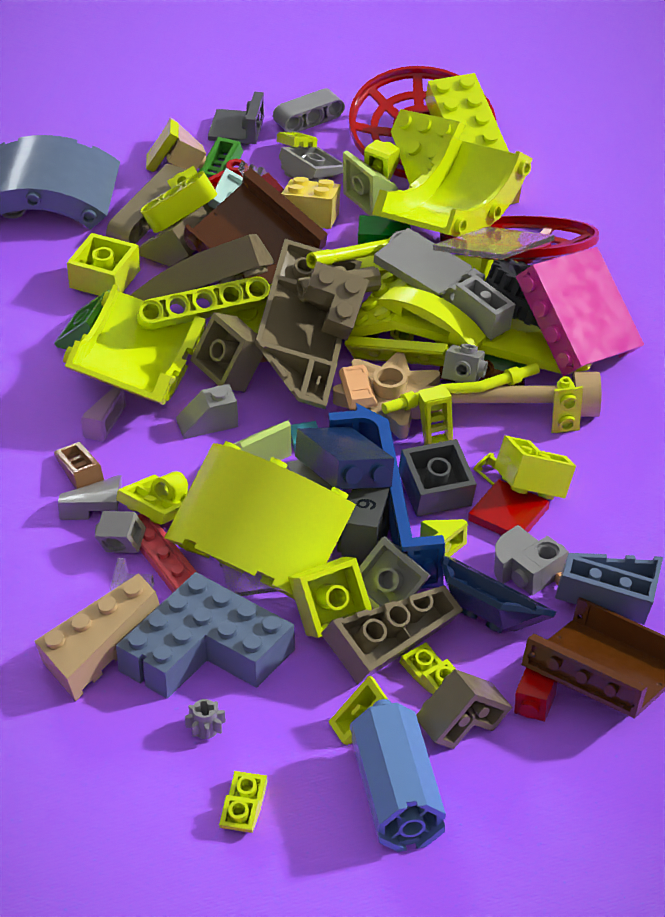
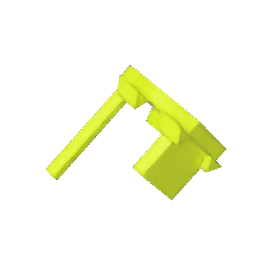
(490, 460)

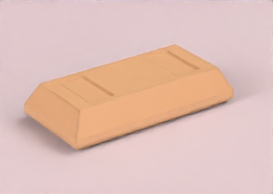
(357, 386)

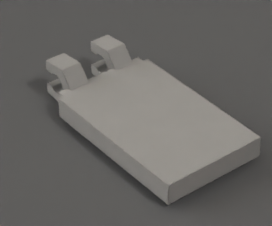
(416, 263)

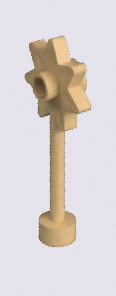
(396, 379)

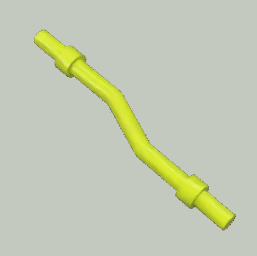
(510, 376)

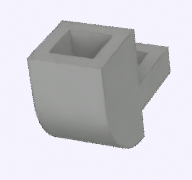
(513, 564)

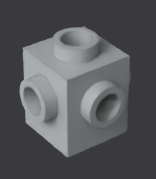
(464, 363)

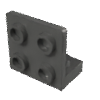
(238, 124)

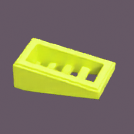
(432, 400)

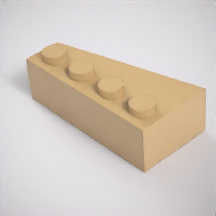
(88, 640)

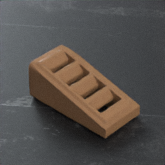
(80, 469)

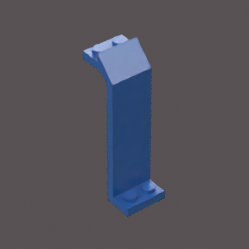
(423, 550)

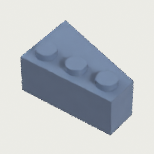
(615, 584)

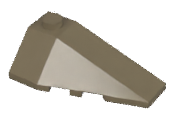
(169, 244)

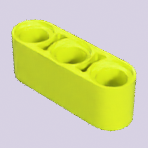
(178, 202)

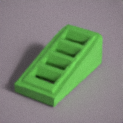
(222, 145)

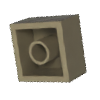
(228, 352)

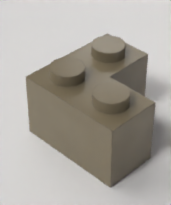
(339, 292)
(460, 705)

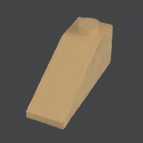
(186, 150)

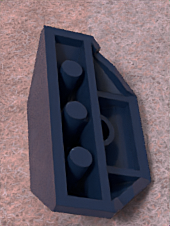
(491, 599)

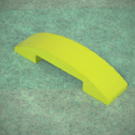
(435, 310)

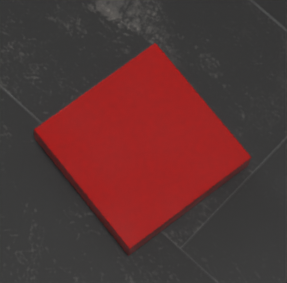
(504, 509)

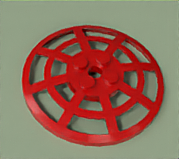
(370, 88)
(548, 224)

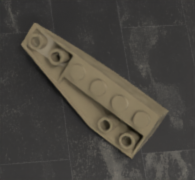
(212, 266)

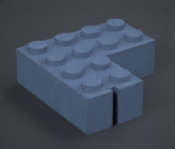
(203, 625)

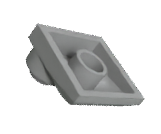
(309, 163)
(390, 574)

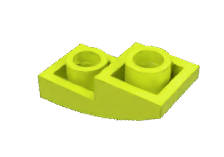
(426, 667)
(243, 802)

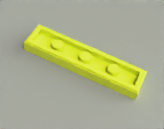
(383, 349)

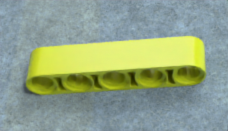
(213, 294)

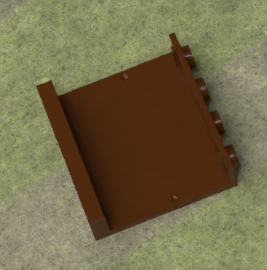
(256, 210)
(603, 658)

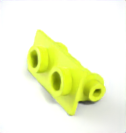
(566, 406)

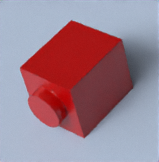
(534, 695)

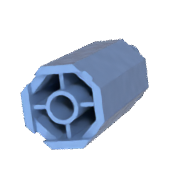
(397, 776)

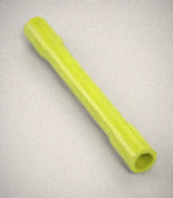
(346, 253)

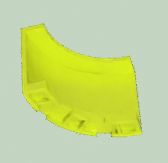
(461, 192)
(132, 357)
(259, 516)

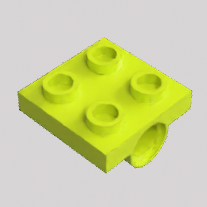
(155, 496)

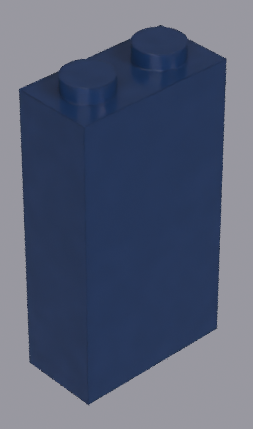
(344, 457)

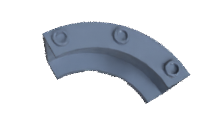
(57, 177)

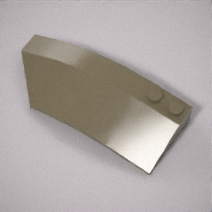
(292, 330)

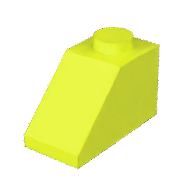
(382, 157)

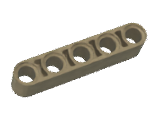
(129, 223)

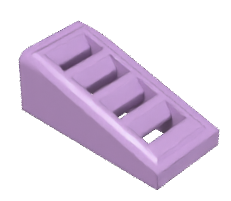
(103, 415)

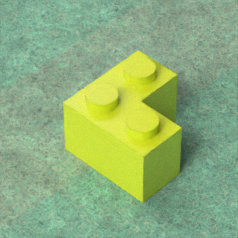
(532, 469)

